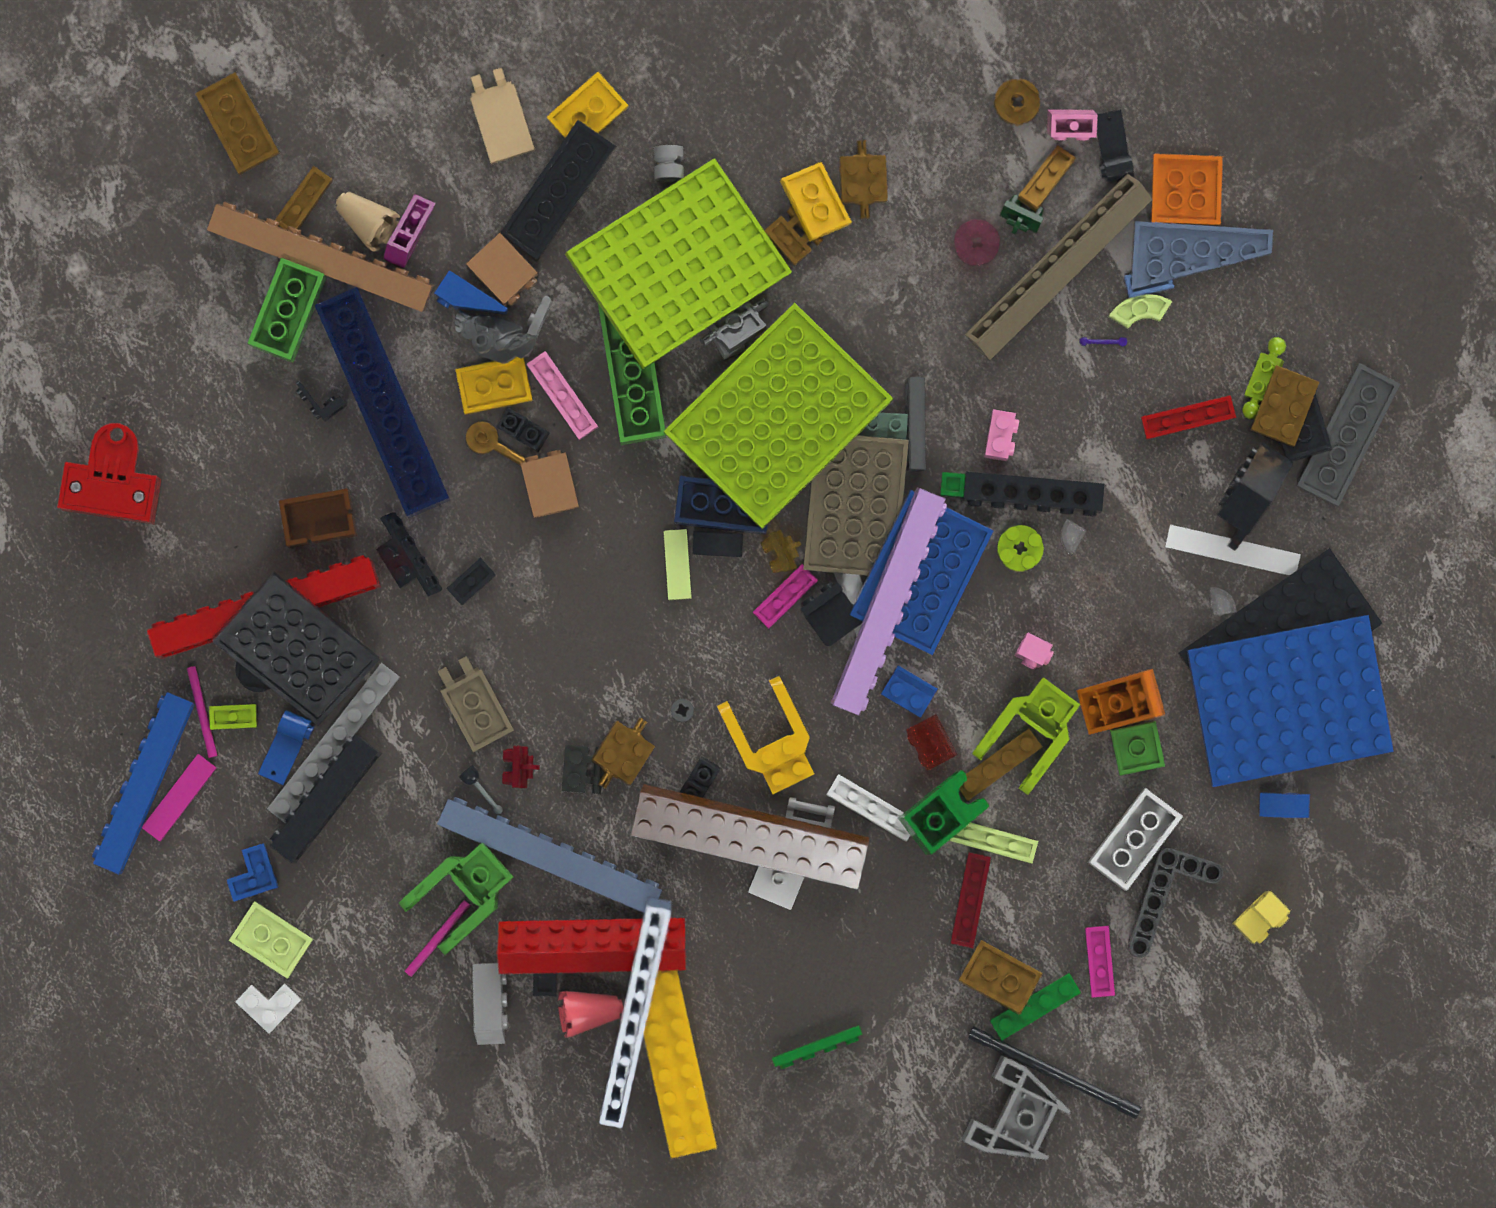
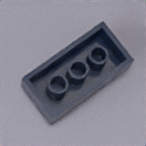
(707, 506)

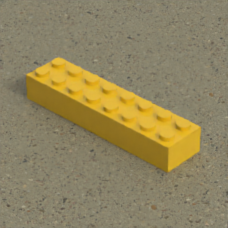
(676, 1069)

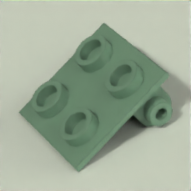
(887, 426)

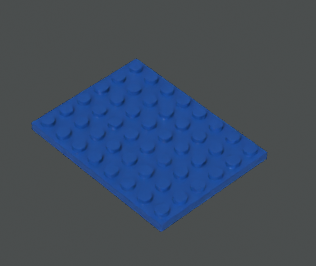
(1290, 700)

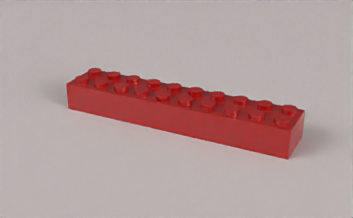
(320, 588)

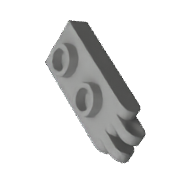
(537, 320)

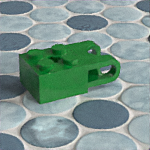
(948, 810)

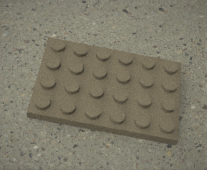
(855, 505)

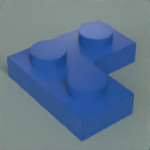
(259, 876)

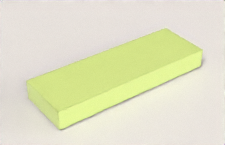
(677, 564)

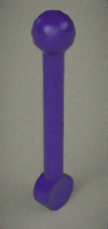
(1121, 342)

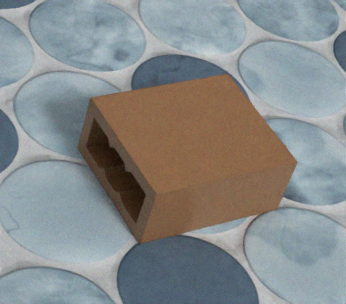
(503, 270)
(549, 484)

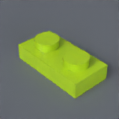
(233, 716)

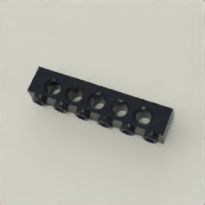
(1092, 491)

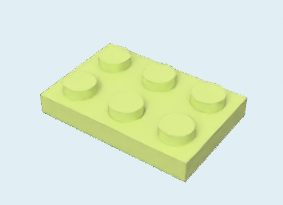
(271, 939)

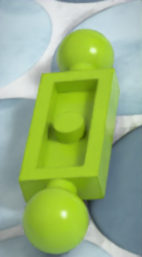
(1262, 375)

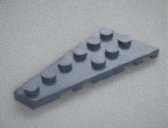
(1181, 250)

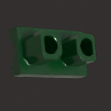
(1020, 217)

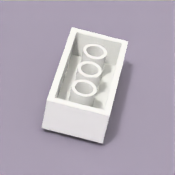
(1135, 839)

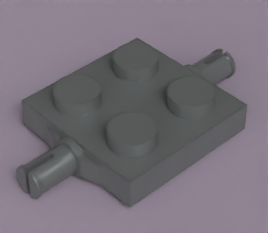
(737, 326)

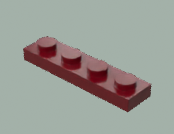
(970, 900)

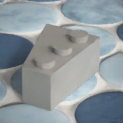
(489, 1004)

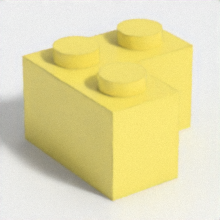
(1260, 916)

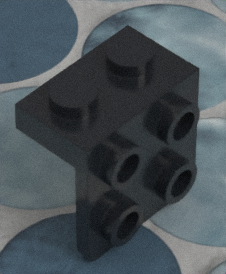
(830, 614)

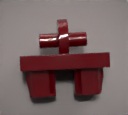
(521, 769)

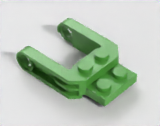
(480, 879)

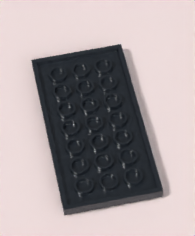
(1308, 597)

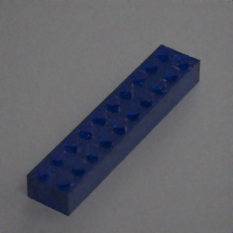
(382, 402)

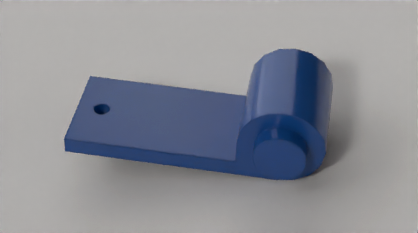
(285, 747)

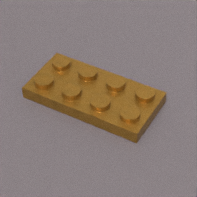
(237, 123)

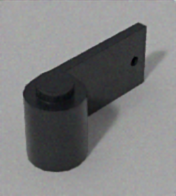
(1113, 147)

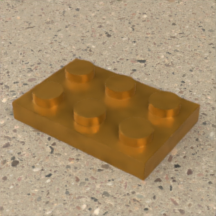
(1284, 406)
(1000, 977)

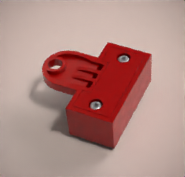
(109, 481)

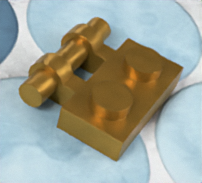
(788, 240)

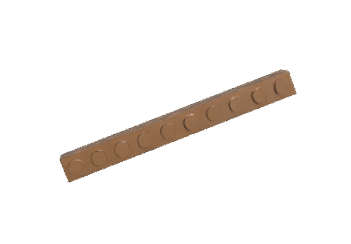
(324, 258)

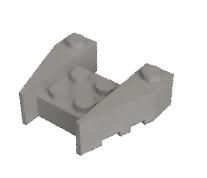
(1023, 1118)

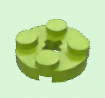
(1009, 555)

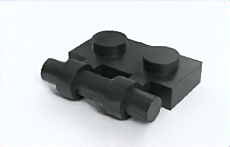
(576, 770)

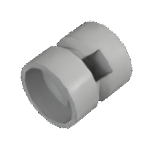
(668, 162)

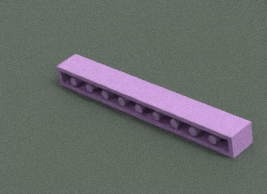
(888, 601)

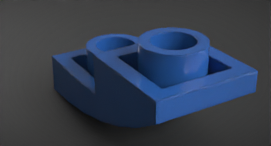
(1284, 805)

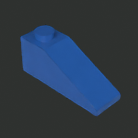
(462, 295)

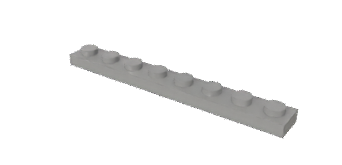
(331, 744)

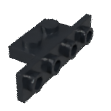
(404, 558)

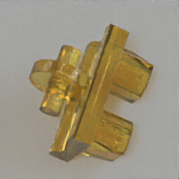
(784, 549)

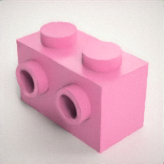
(1072, 123)
(999, 436)
(1034, 651)

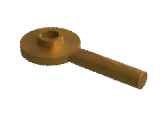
(483, 438)

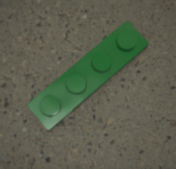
(1036, 1007)
(827, 1044)

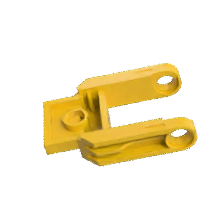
(781, 761)

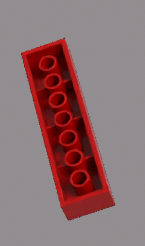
(582, 946)

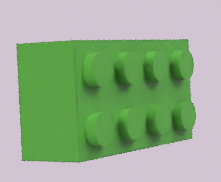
(287, 310)

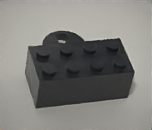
(1253, 491)

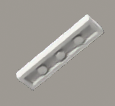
(868, 806)

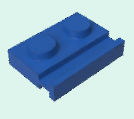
(909, 691)

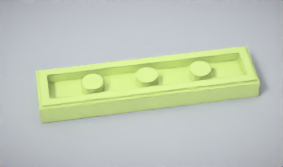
(997, 842)

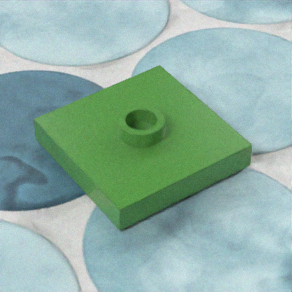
(1137, 748)

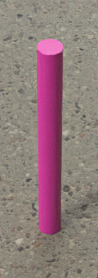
(201, 710)
(437, 938)

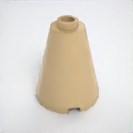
(367, 219)

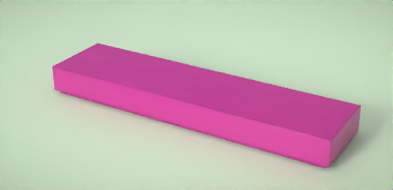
(179, 797)

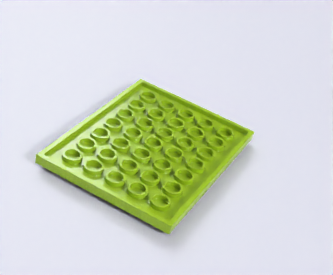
(778, 415)

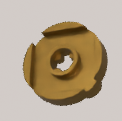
(1030, 101)

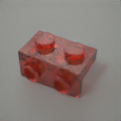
(931, 742)

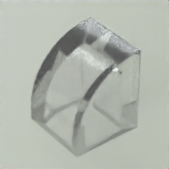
(1071, 536)
(1221, 602)

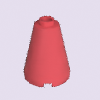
(587, 1011)

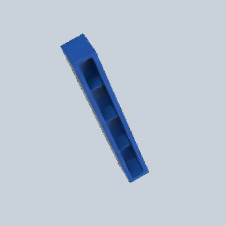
(143, 783)

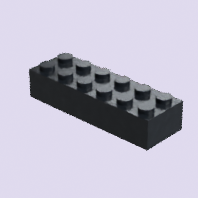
(325, 798)

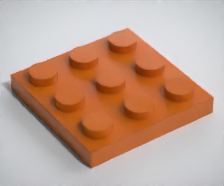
(1186, 189)

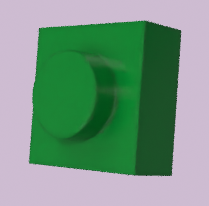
(952, 484)

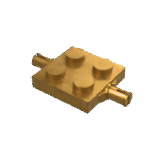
(863, 179)
(622, 753)

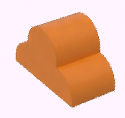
(1121, 702)

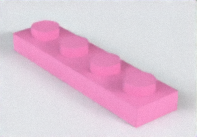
(562, 395)

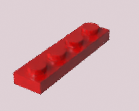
(1188, 417)

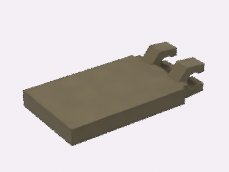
(474, 706)

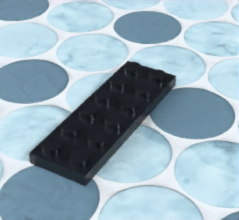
(558, 189)

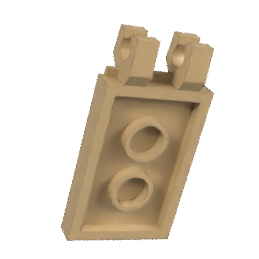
(501, 119)

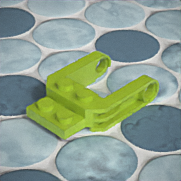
(1046, 711)

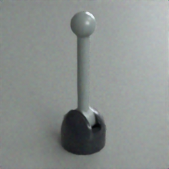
(471, 776)

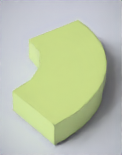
(1140, 307)

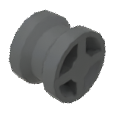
(682, 713)

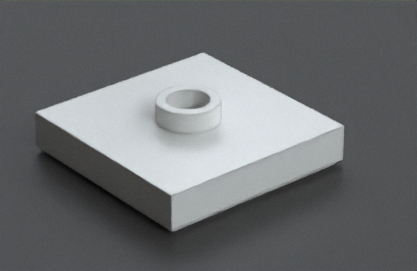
(776, 886)

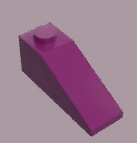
(408, 231)

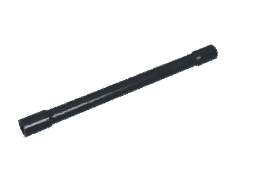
(1120, 1104)

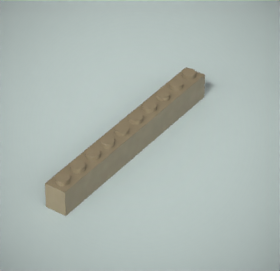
(1058, 266)

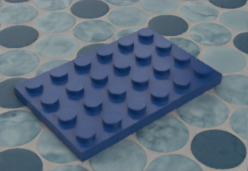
(941, 581)

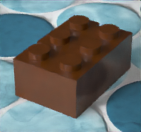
(317, 518)

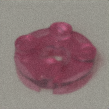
(963, 243)

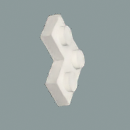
(268, 1012)

